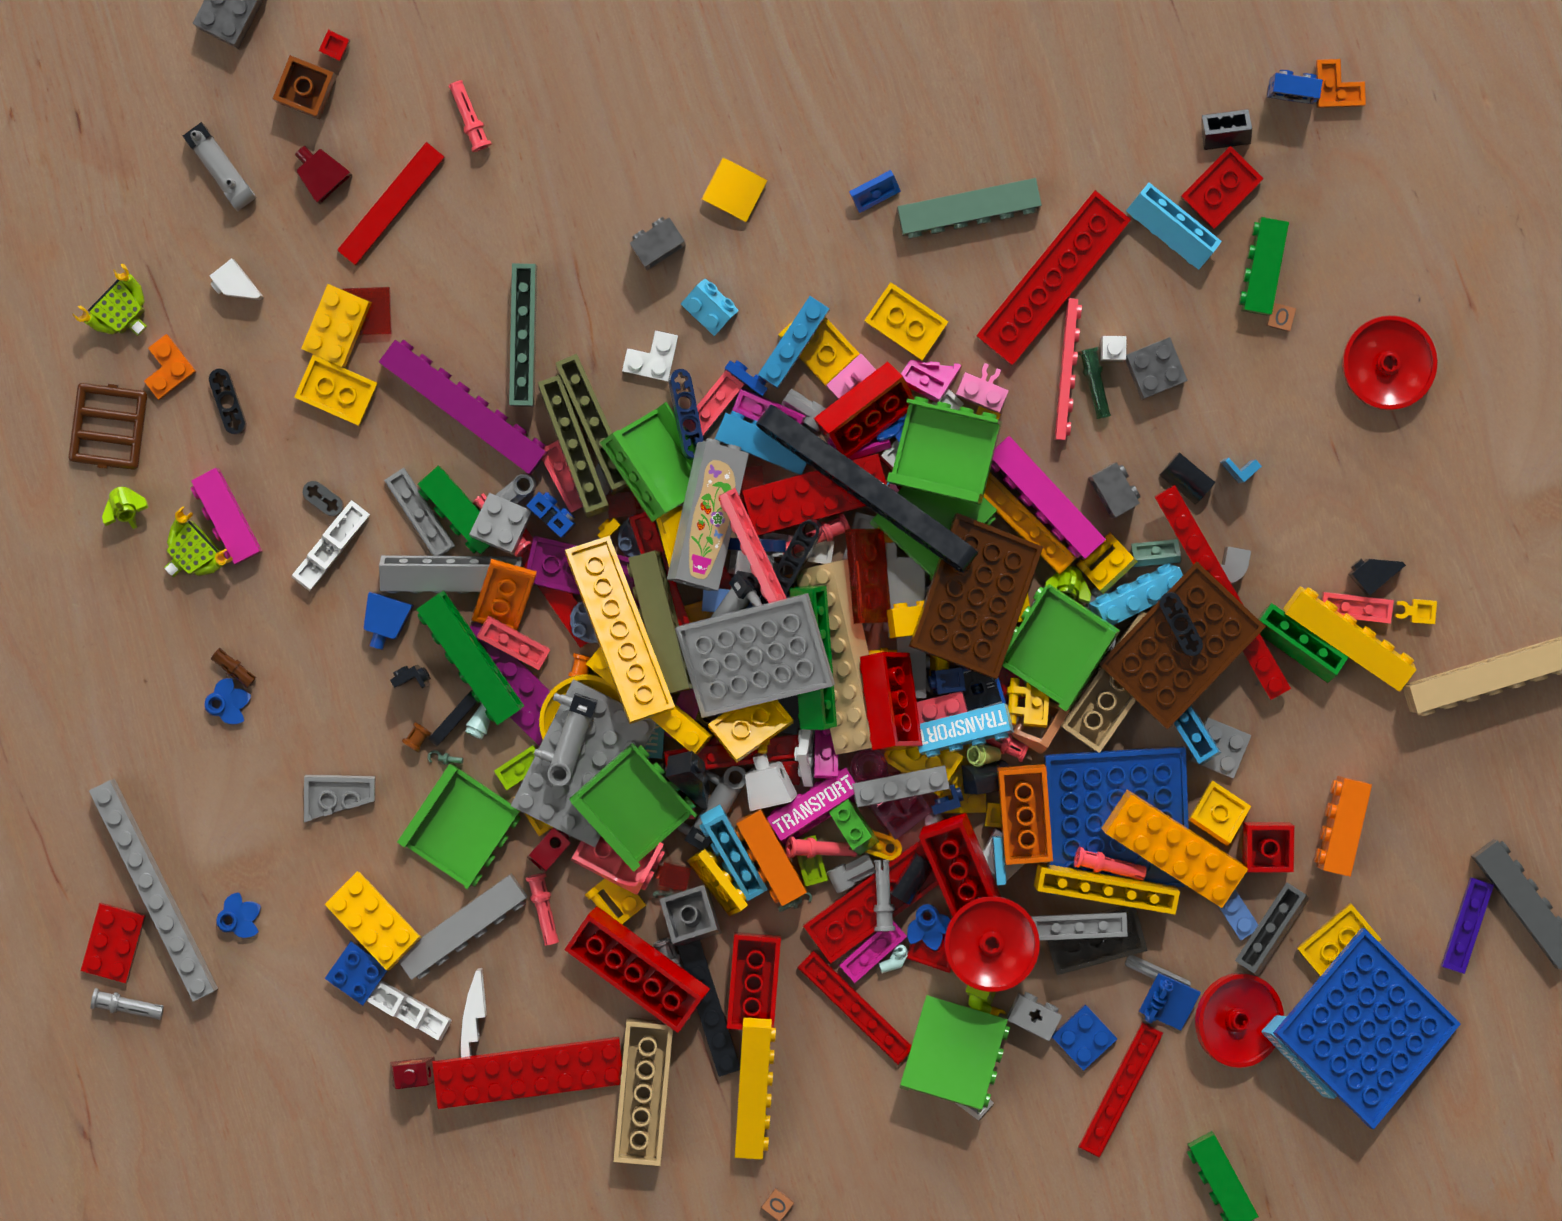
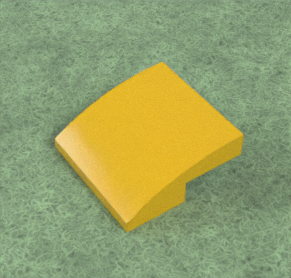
(734, 189)

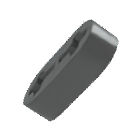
(319, 503)

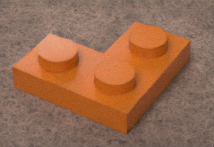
(1333, 91)
(174, 367)

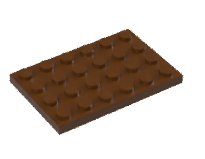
(975, 612)
(1152, 662)

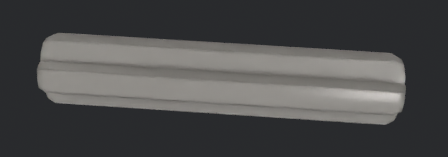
(1151, 970)

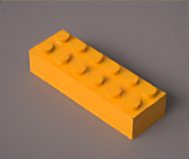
(1174, 848)

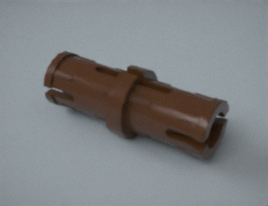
(233, 668)

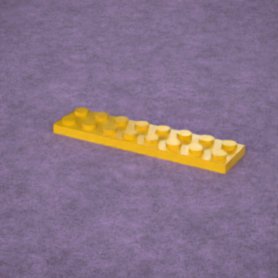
(619, 629)

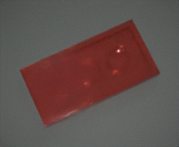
(868, 575)

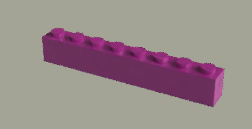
(463, 407)

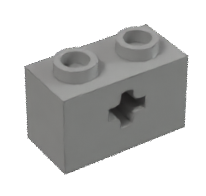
(1040, 1026)

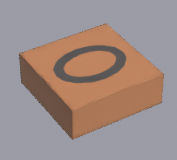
(1281, 317)
(777, 1204)

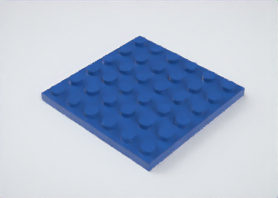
(1090, 785)
(1367, 1028)

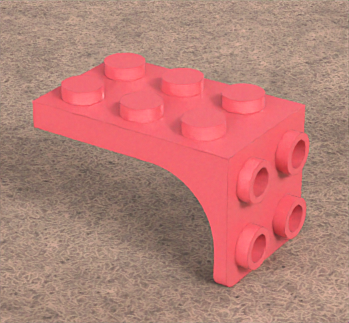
(609, 865)

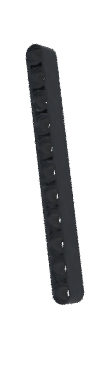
(867, 488)
(797, 564)

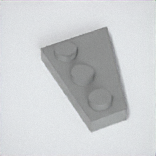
(335, 793)

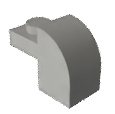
(1235, 563)

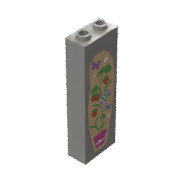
(703, 524)

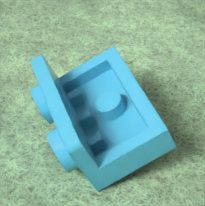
(709, 306)

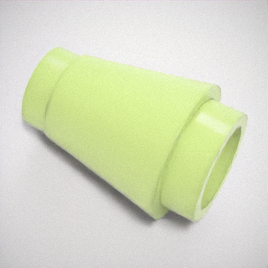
(983, 754)

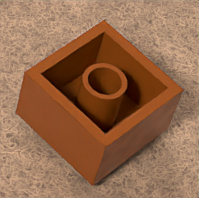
(304, 87)

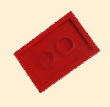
(1221, 187)
(113, 942)

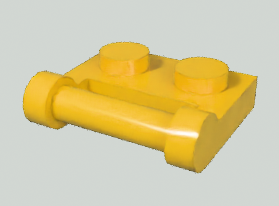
(1109, 569)
(624, 899)

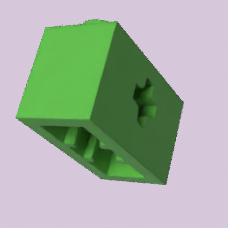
(854, 826)

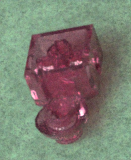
(894, 815)

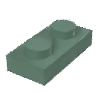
(1156, 552)

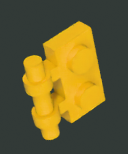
(1036, 704)

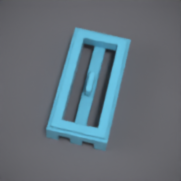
(999, 860)

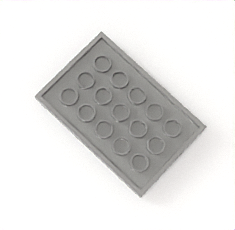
(755, 655)
(604, 740)

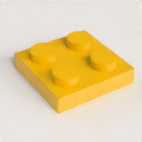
(1219, 813)

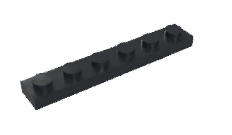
(710, 1010)

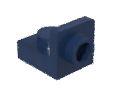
(947, 680)
(945, 804)

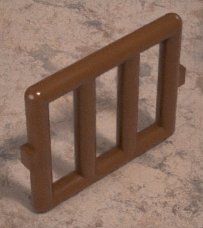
(137, 418)

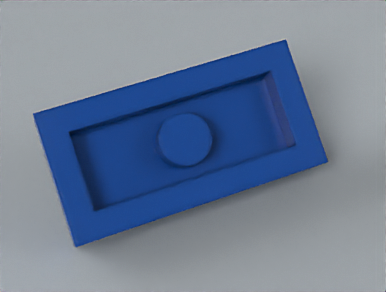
(875, 191)
(739, 371)

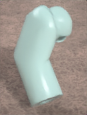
(896, 960)

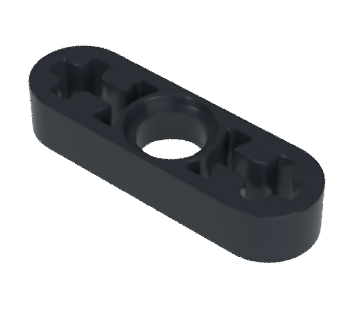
(227, 419)
(1184, 642)
(453, 719)

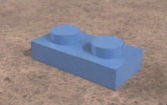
(1239, 916)

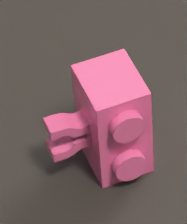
(850, 376)
(982, 392)

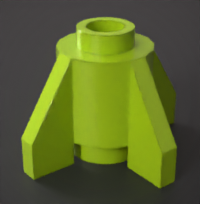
(121, 504)
(1071, 584)

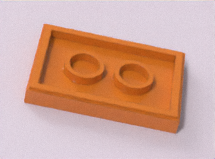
(504, 593)

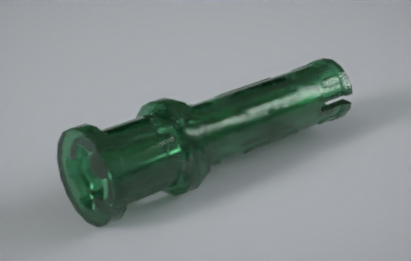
(1093, 372)

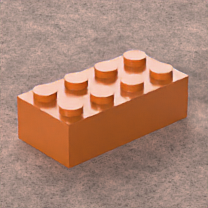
(1025, 814)
(1343, 825)
(771, 857)

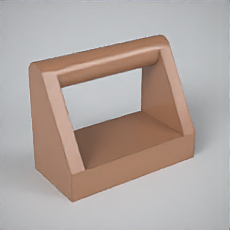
(1042, 743)

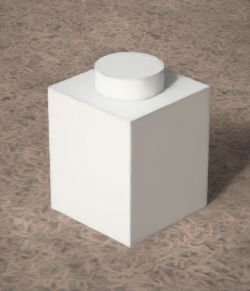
(1113, 348)

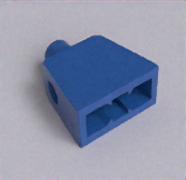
(385, 618)

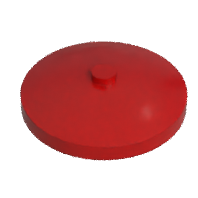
(1389, 362)
(991, 944)
(1232, 1019)

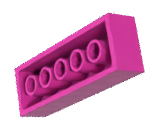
(1046, 499)

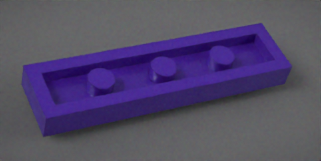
(1467, 925)

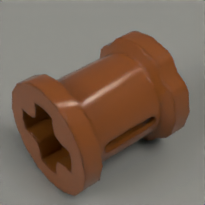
(416, 737)

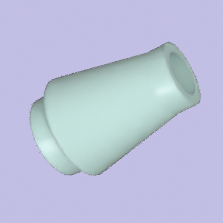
(478, 724)

